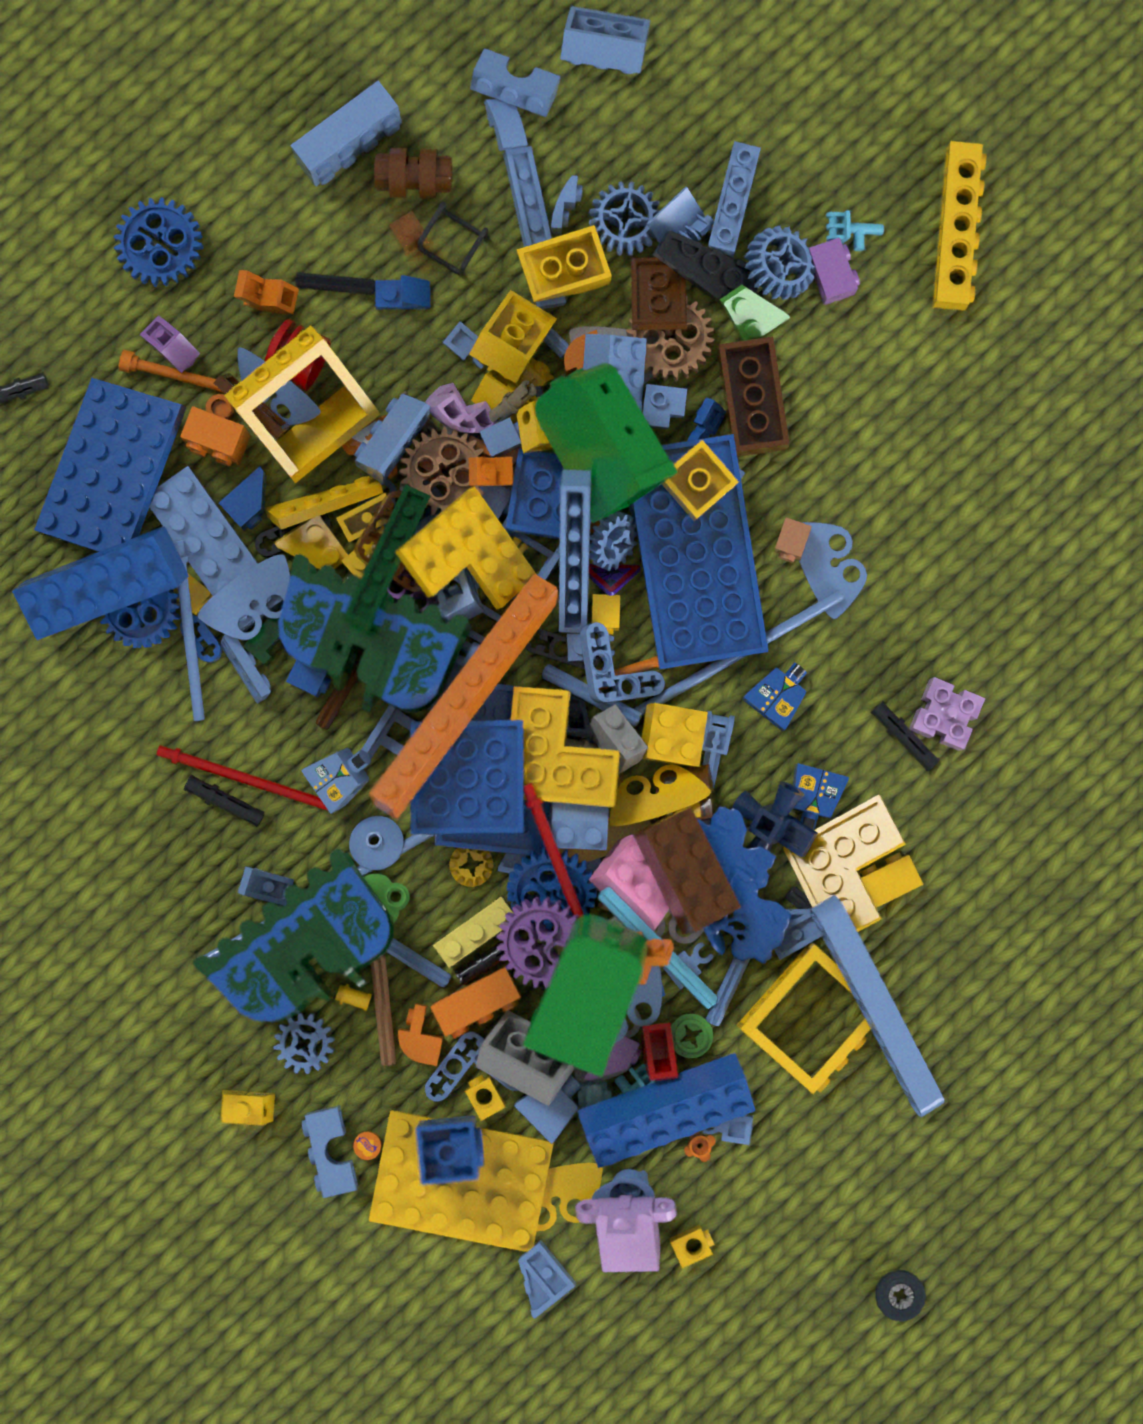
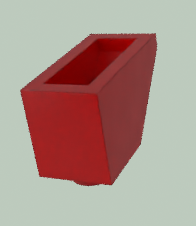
(658, 1051)

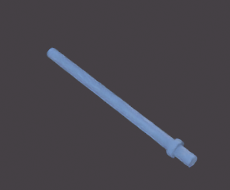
(189, 639)

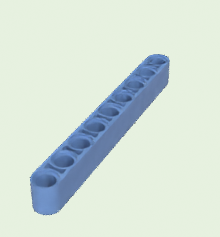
(877, 1005)

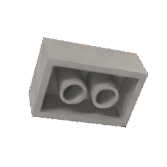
(518, 1065)

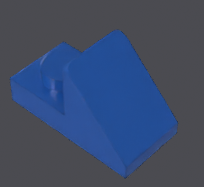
(403, 293)

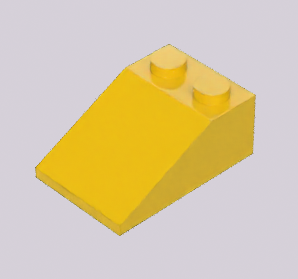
(565, 265)
(512, 336)

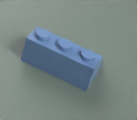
(604, 40)
(392, 436)

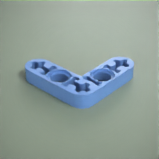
(606, 676)
(473, 1054)

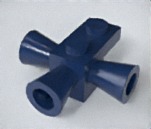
(774, 823)

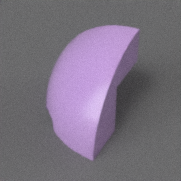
(451, 410)

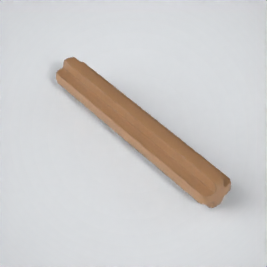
(383, 1012)

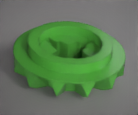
(703, 1039)

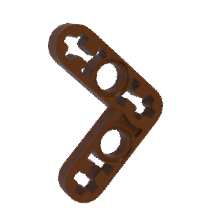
(371, 535)

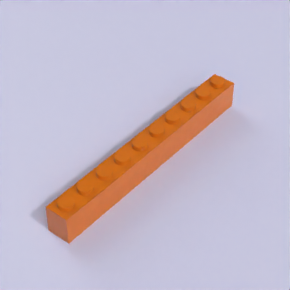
(464, 696)

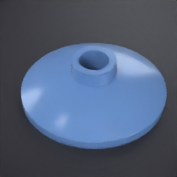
(382, 854)

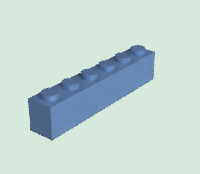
(574, 550)

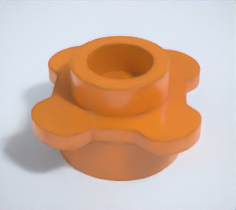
(702, 1153)

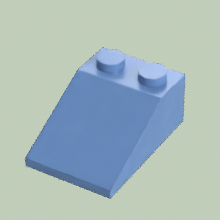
(580, 826)

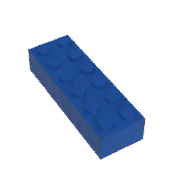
(101, 583)
(666, 1110)

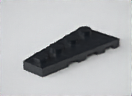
(703, 267)

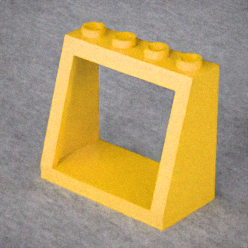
(315, 439)
(775, 994)

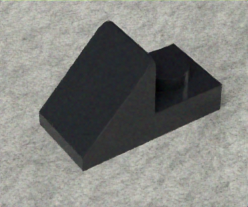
(578, 721)

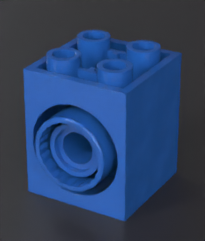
(449, 1150)

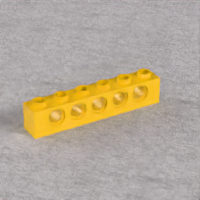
(970, 157)

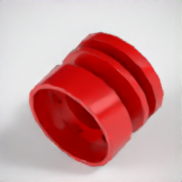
(284, 335)

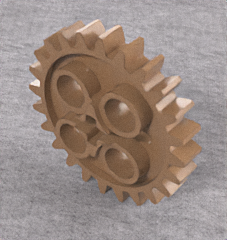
(699, 345)
(431, 450)

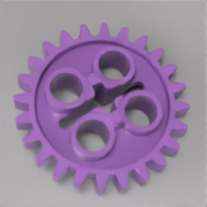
(518, 950)

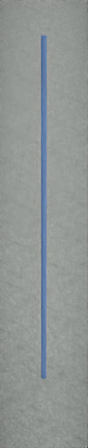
(668, 694)

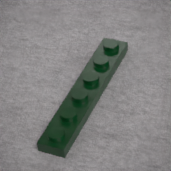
(384, 559)

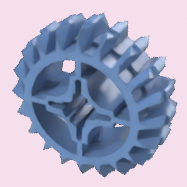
(615, 217)
(772, 267)

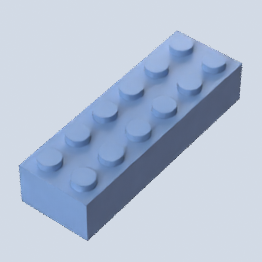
(208, 537)

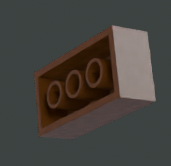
(753, 396)
(686, 870)

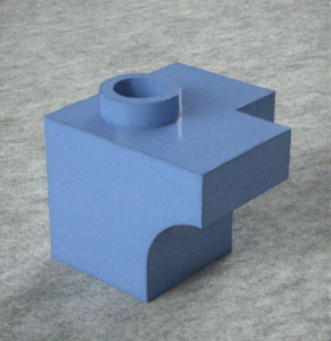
(662, 404)

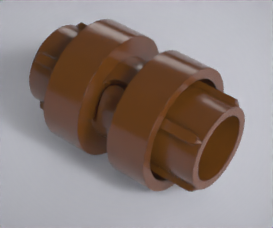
(401, 173)

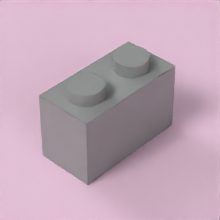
(614, 732)

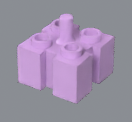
(946, 714)

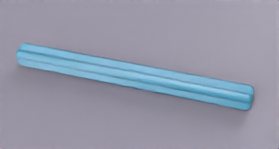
(676, 965)

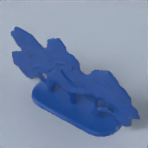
(746, 874)

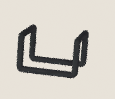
(481, 235)

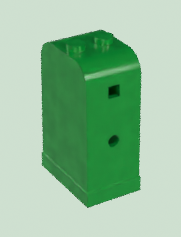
(602, 430)
(588, 994)

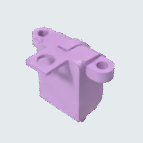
(627, 1230)

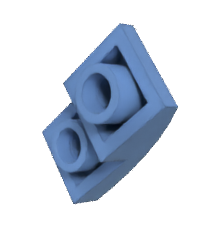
(507, 124)
(566, 200)

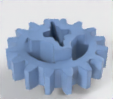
(612, 540)
(311, 1054)

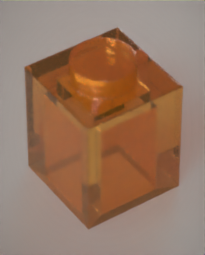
(407, 232)

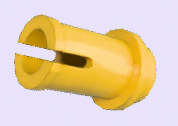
(353, 997)

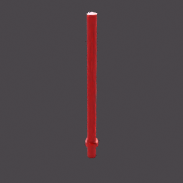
(177, 756)
(534, 803)

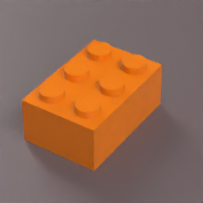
(476, 1002)

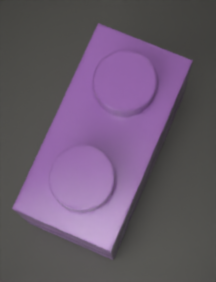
(833, 272)

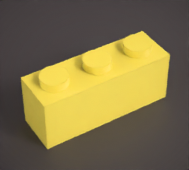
(473, 932)

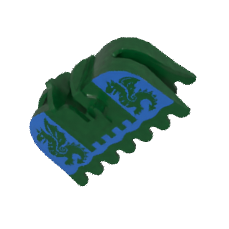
(404, 650)
(332, 920)

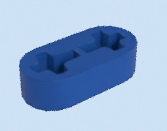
(210, 639)

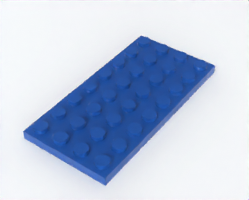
(700, 571)

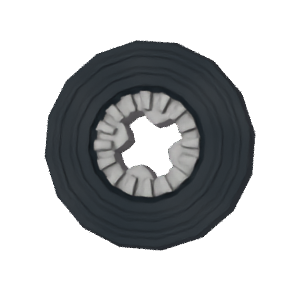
(908, 1307)

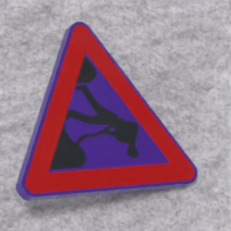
(612, 580)

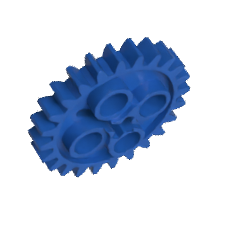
(144, 260)
(135, 633)
(548, 885)

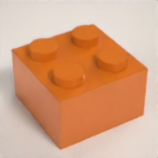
(215, 436)

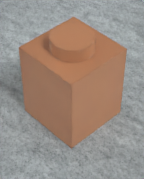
(792, 540)

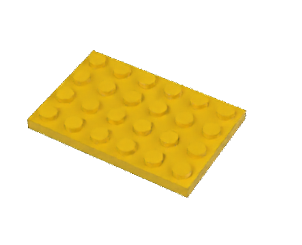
(494, 1210)

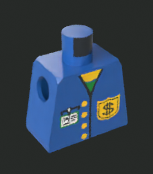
(778, 695)
(820, 791)

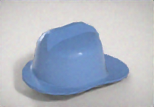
(626, 1183)

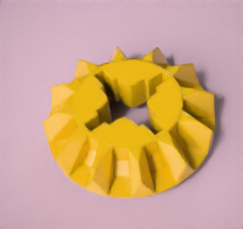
(463, 875)

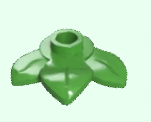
(384, 888)

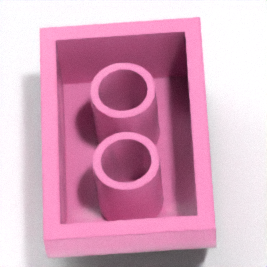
(632, 880)

